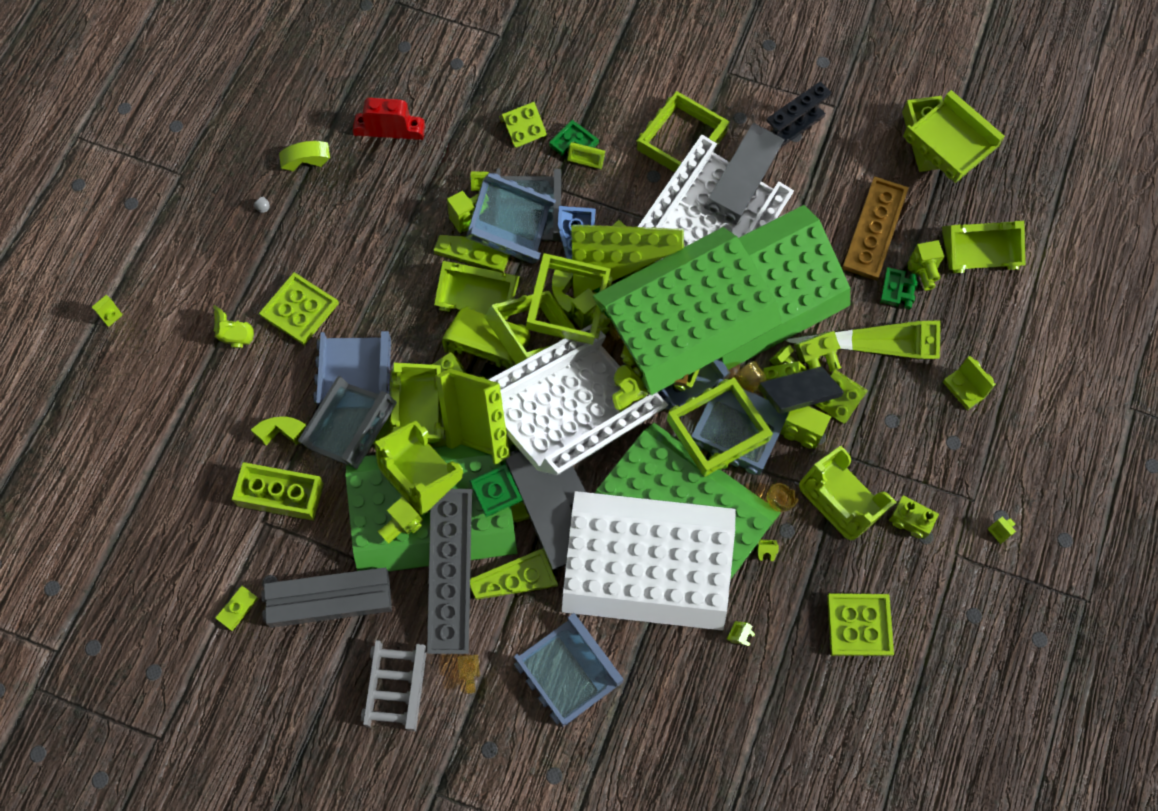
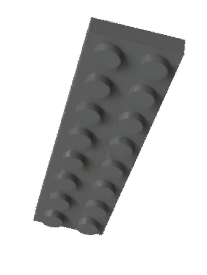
(450, 573)

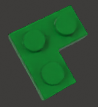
(572, 133)

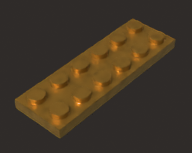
(875, 228)

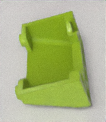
(985, 245)
(473, 287)
(475, 336)
(416, 398)
(416, 467)
(843, 496)

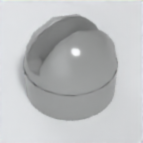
(262, 205)

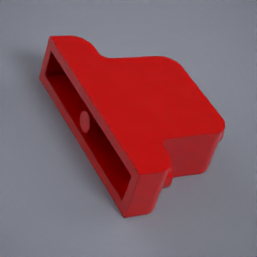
(388, 119)

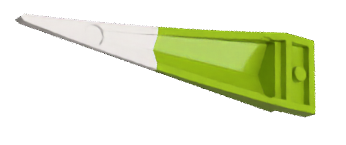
(905, 339)

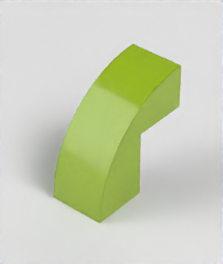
(307, 152)
(560, 285)
(269, 428)

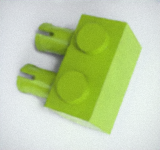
(461, 210)
(925, 261)
(583, 311)
(820, 345)
(913, 517)
(403, 519)

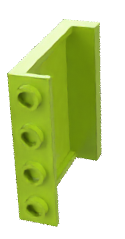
(954, 137)
(473, 413)

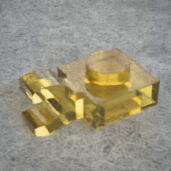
(468, 669)

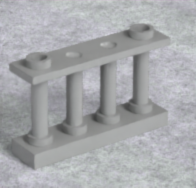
(411, 697)

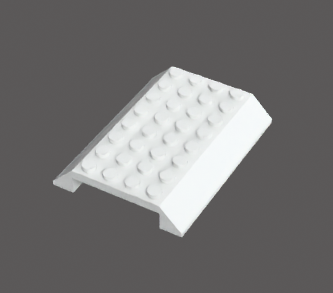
(689, 189)
(563, 404)
(649, 560)

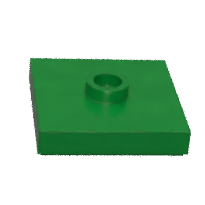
(495, 490)

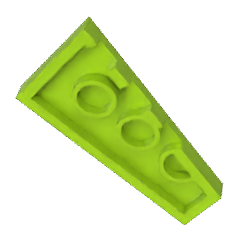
(471, 253)
(517, 576)

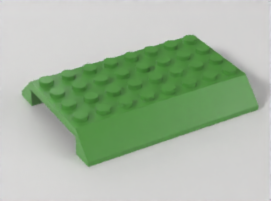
(799, 272)
(690, 308)
(664, 471)
(372, 495)

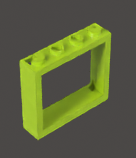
(692, 108)
(573, 267)
(506, 335)
(708, 467)

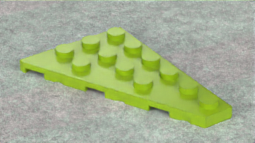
(620, 249)

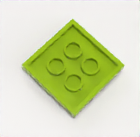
(299, 308)
(860, 625)

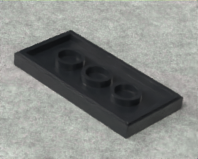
(800, 389)

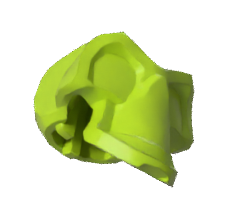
(232, 332)
(630, 385)

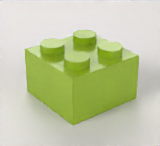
(805, 426)

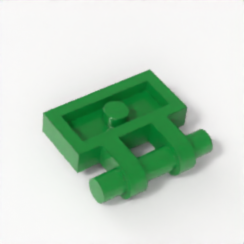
(893, 286)

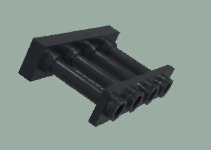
(799, 113)

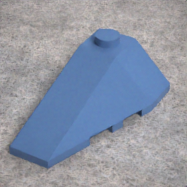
(572, 216)

